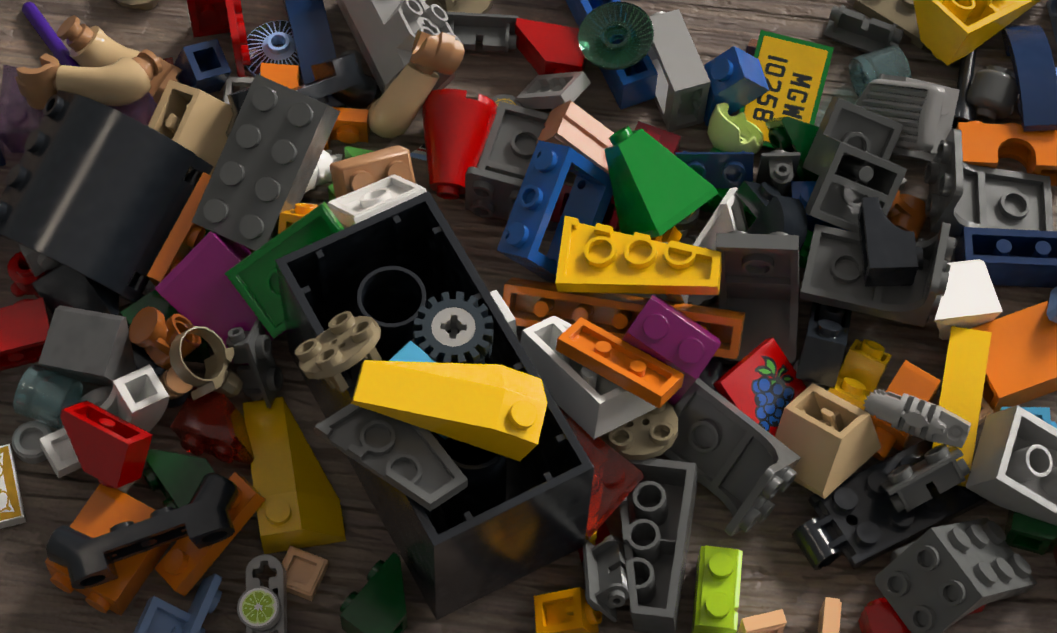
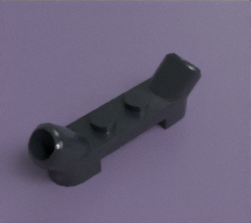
(332, 77)
(93, 559)

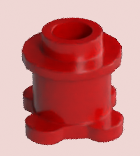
(21, 276)

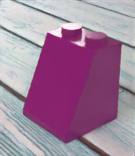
(203, 290)
(672, 340)

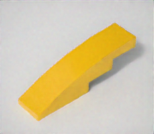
(965, 382)

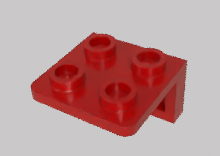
(220, 17)

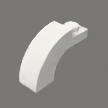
(134, 397)

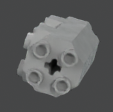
(387, 33)

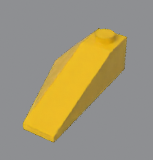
(960, 26)
(463, 401)
(299, 499)

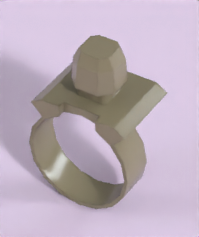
(216, 375)

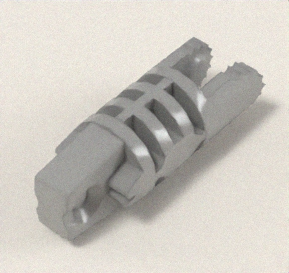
(918, 417)

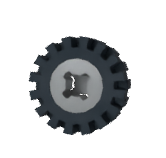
(473, 322)

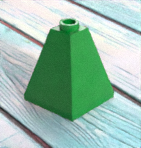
(651, 184)

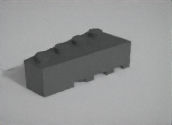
(657, 540)

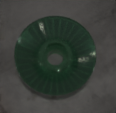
(611, 23)

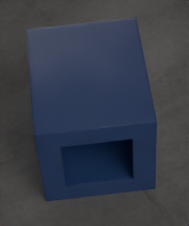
(203, 66)

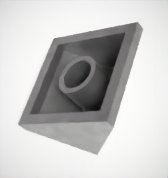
(88, 346)

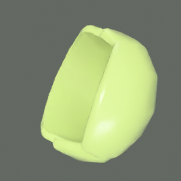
(733, 132)

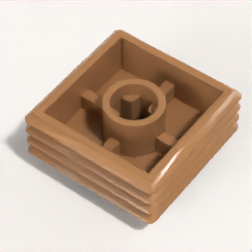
(369, 168)

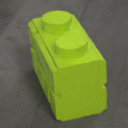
(717, 590)

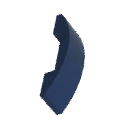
(311, 38)
(1034, 76)

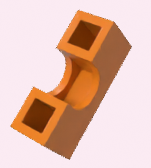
(989, 142)

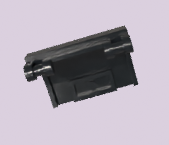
(98, 192)

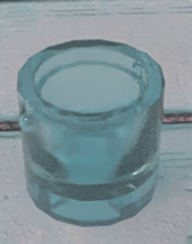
(868, 66)
(44, 394)

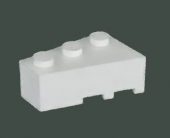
(581, 393)

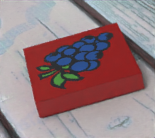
(762, 385)

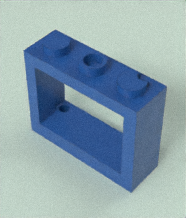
(538, 198)

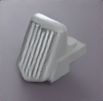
(920, 106)

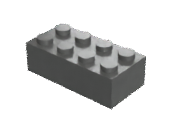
(265, 163)

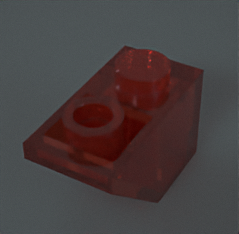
(213, 428)

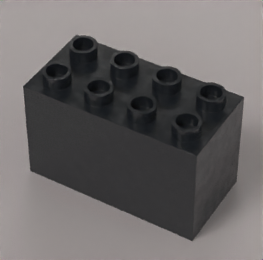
(513, 510)

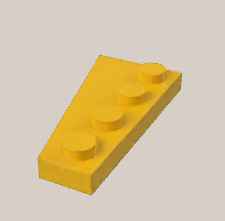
(615, 262)

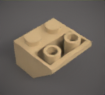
(193, 120)
(828, 437)

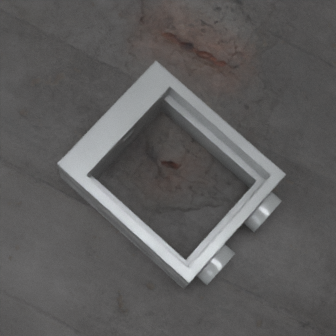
(681, 78)

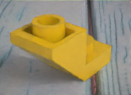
(861, 372)

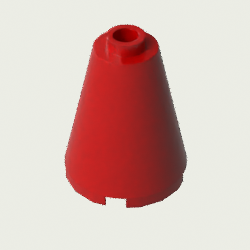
(454, 137)

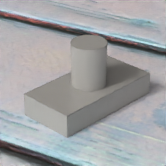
(553, 90)

